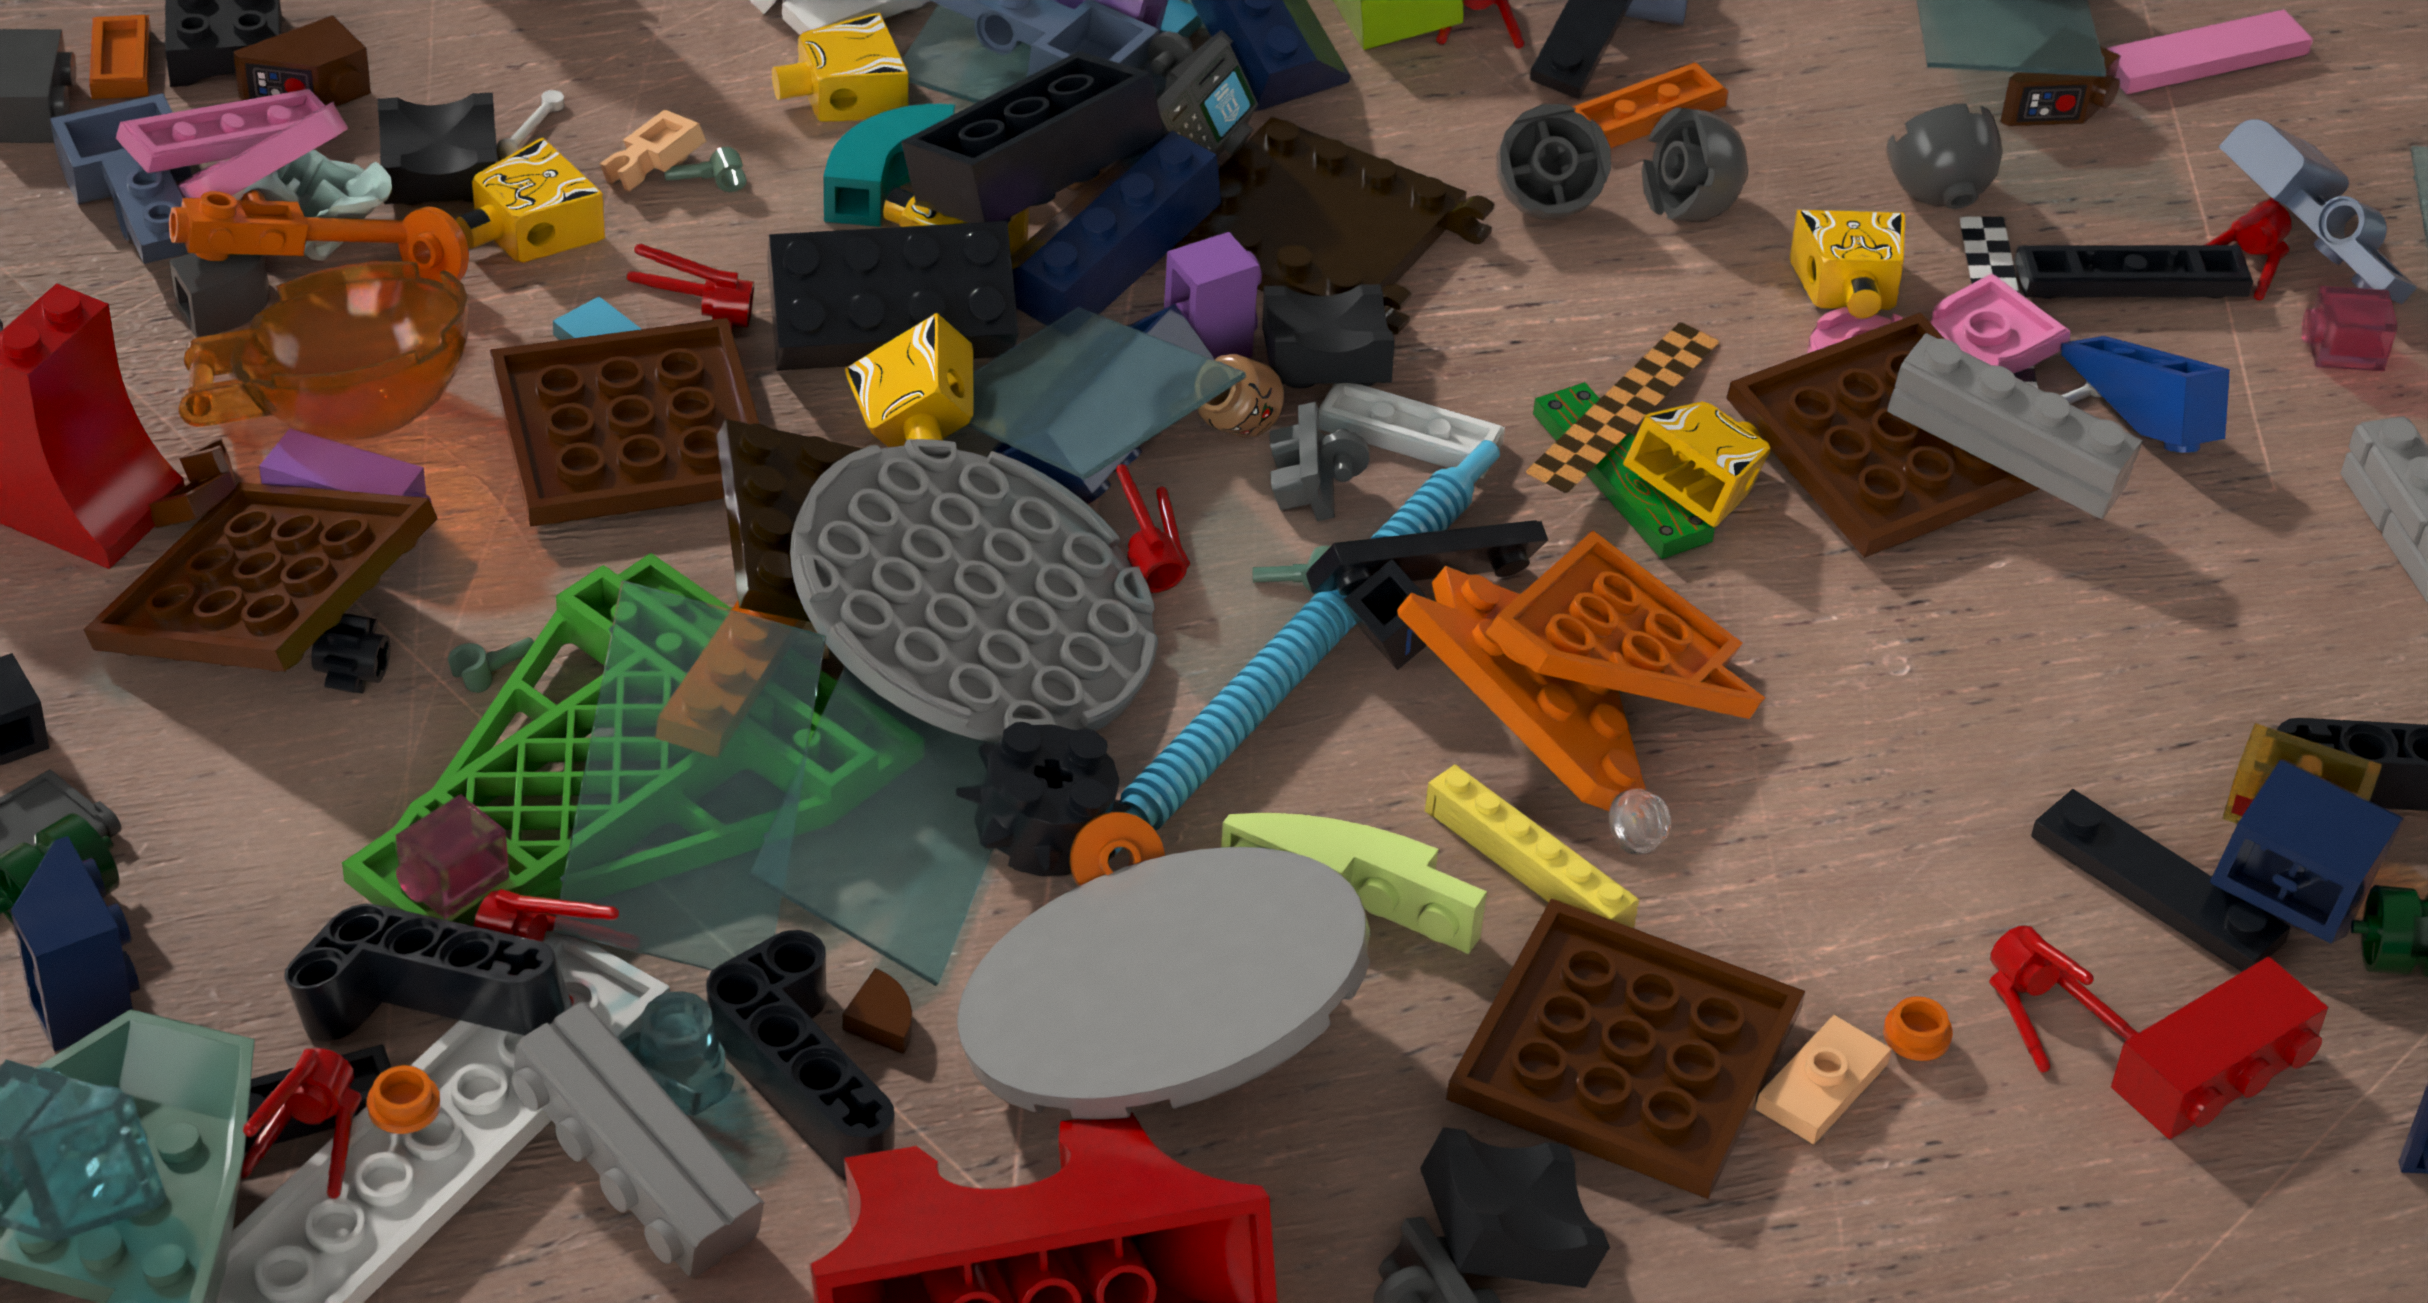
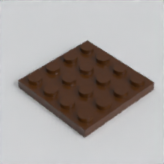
(621, 418)
(1854, 458)
(261, 576)
(1627, 1047)

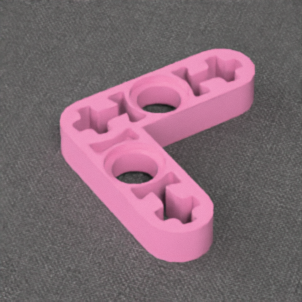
(267, 156)

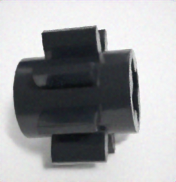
(351, 654)

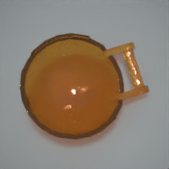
(337, 355)

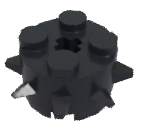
(1041, 793)

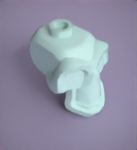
(326, 191)

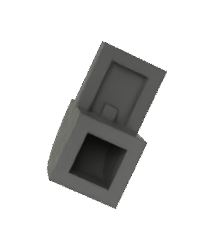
(219, 293)

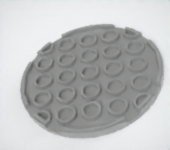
(972, 590)
(1164, 982)

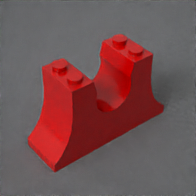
(70, 440)
(1101, 1230)

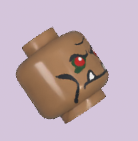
(1249, 405)

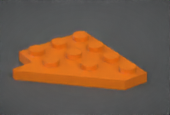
(1622, 630)
(1564, 722)

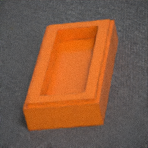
(120, 57)

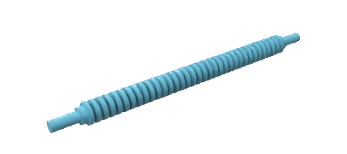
(1287, 658)

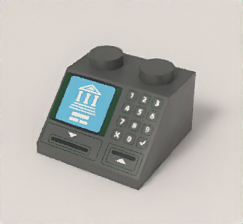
(1211, 102)

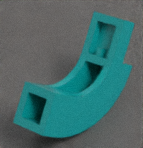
(872, 163)

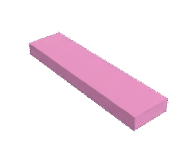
(2210, 51)
(211, 131)

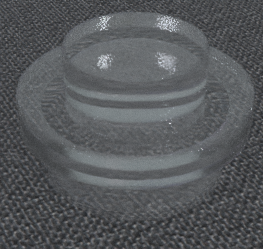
(1639, 821)

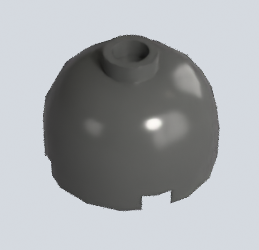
(1947, 155)
(1553, 162)
(1694, 166)

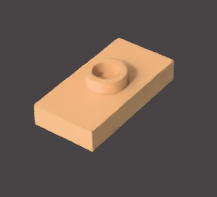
(1823, 1079)

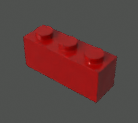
(2219, 1048)

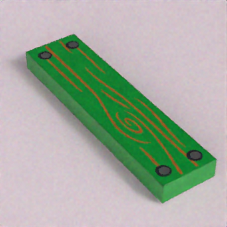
(1654, 515)

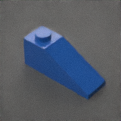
(2156, 390)

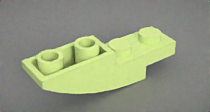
(1387, 870)

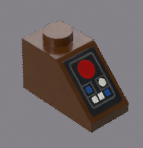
(311, 57)
(2059, 97)

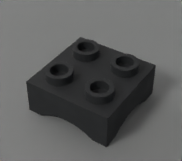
(207, 32)
(436, 148)
(1328, 337)
(1512, 1210)

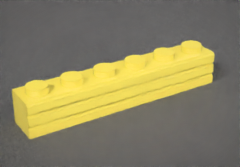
(1525, 847)

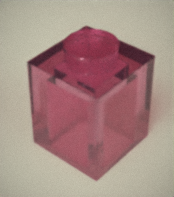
(2350, 328)
(451, 857)

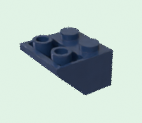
(2307, 851)
(72, 947)

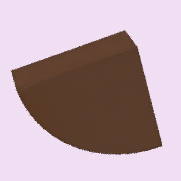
(880, 1012)

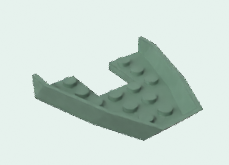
(192, 1108)

